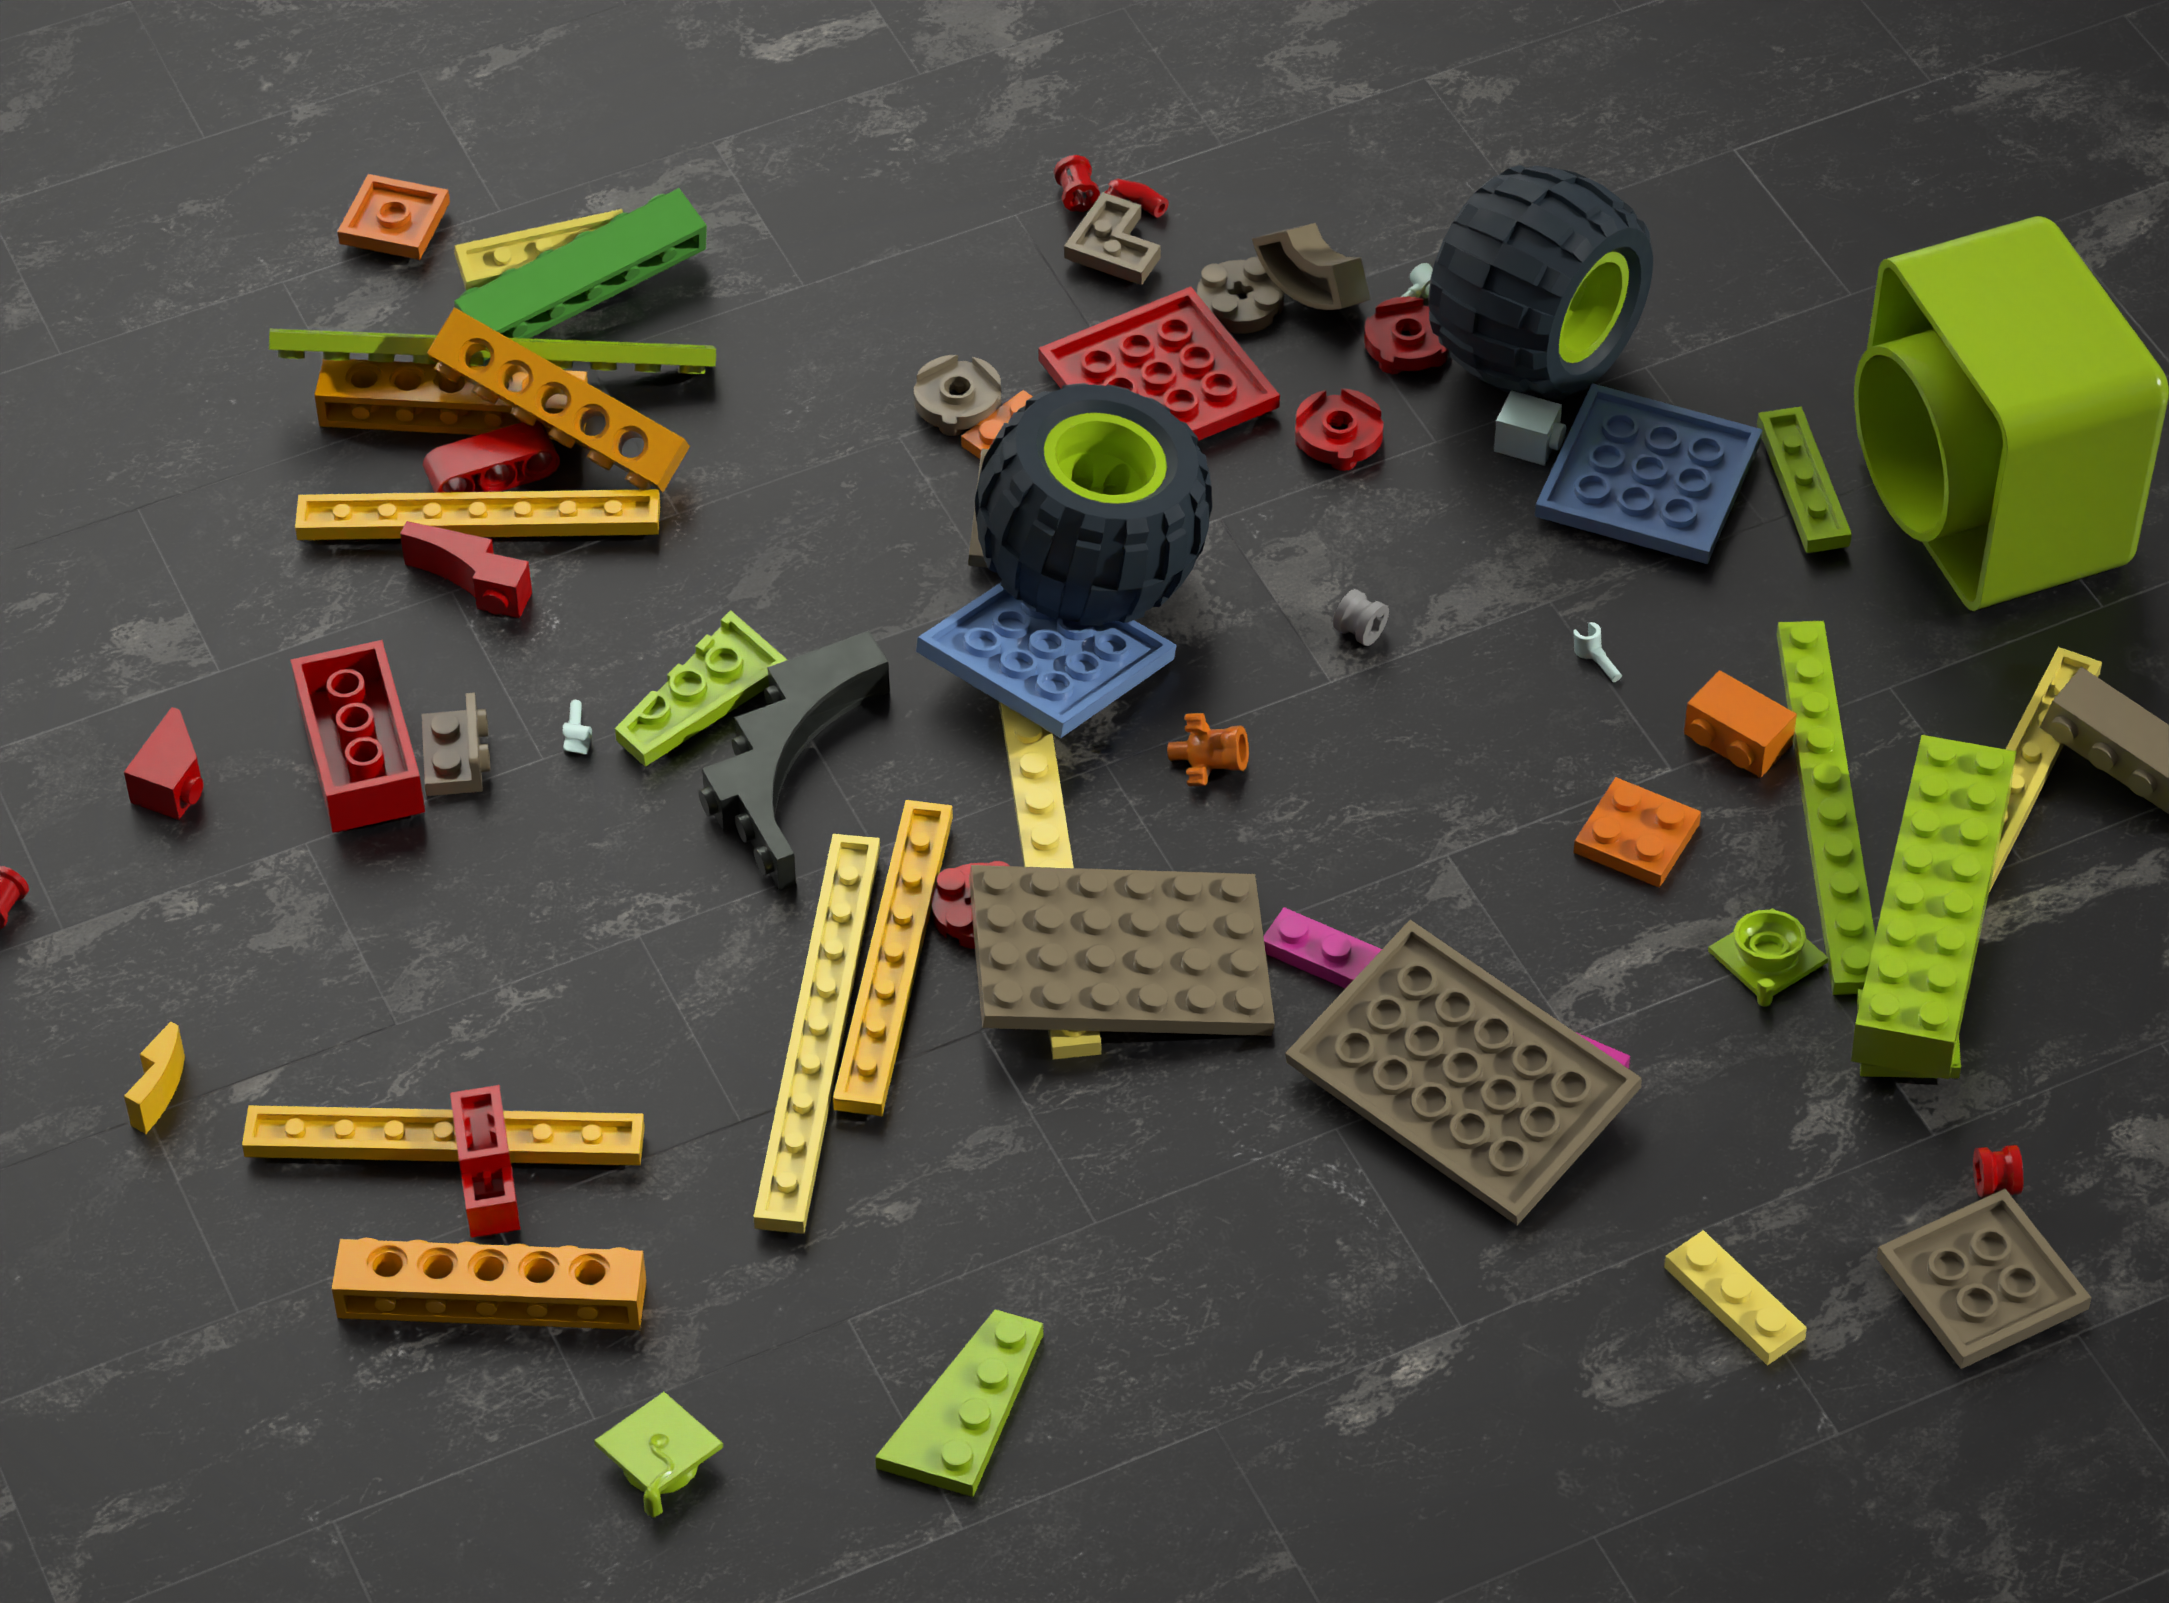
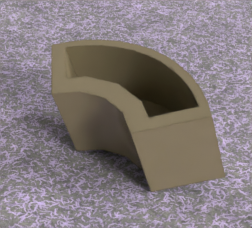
(1310, 269)

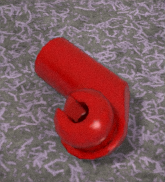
(1139, 194)

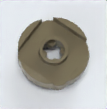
(1248, 277)
(956, 412)

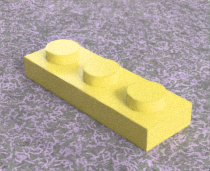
(1735, 1297)

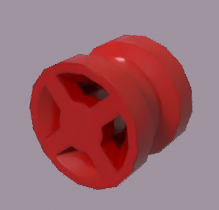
(1998, 1170)

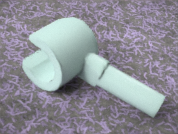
(1420, 279)
(1590, 647)
(577, 736)

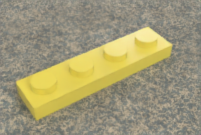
(490, 257)

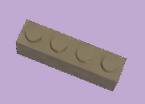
(2113, 735)

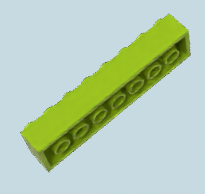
(1933, 907)

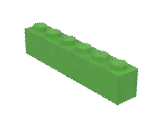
(589, 268)

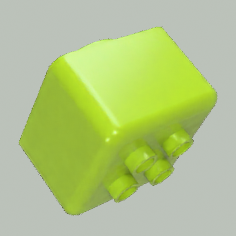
(2008, 411)

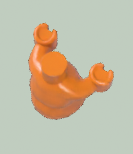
(1210, 749)

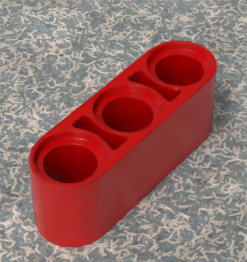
(493, 460)

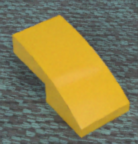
(162, 1070)

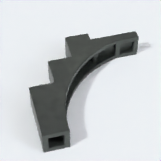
(801, 702)

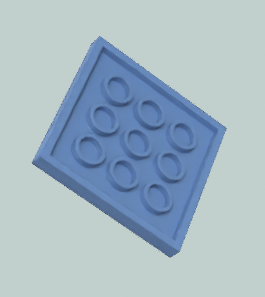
(1649, 473)
(1040, 664)

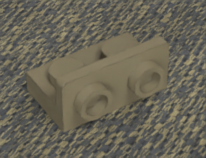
(454, 750)

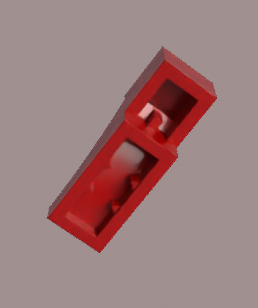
(495, 581)
(485, 1161)

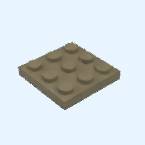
(1983, 1278)

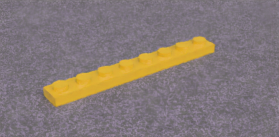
(480, 513)
(893, 959)
(432, 1137)

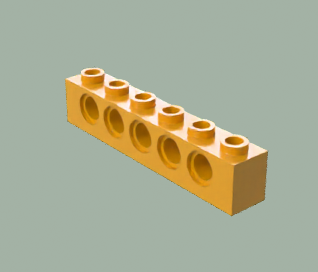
(465, 336)
(413, 399)
(511, 1298)

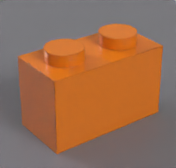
(1740, 723)

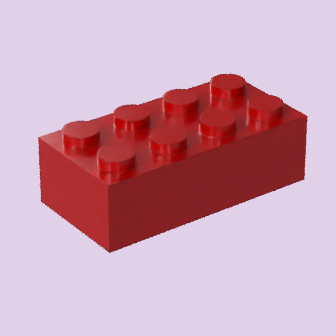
(357, 736)

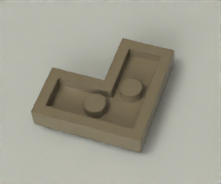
(1105, 242)

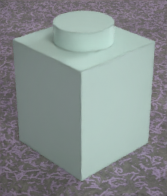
(1529, 428)

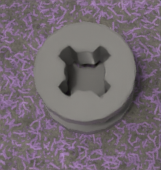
(1361, 617)

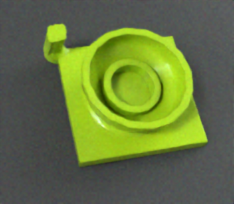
(1768, 953)
(658, 1449)

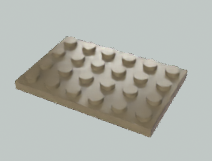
(1120, 951)
(1463, 1071)

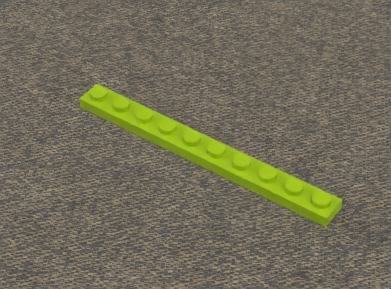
(600, 354)
(1827, 804)

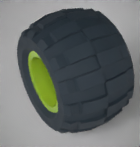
(1540, 281)
(1093, 504)

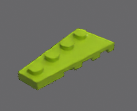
(712, 683)
(964, 1412)

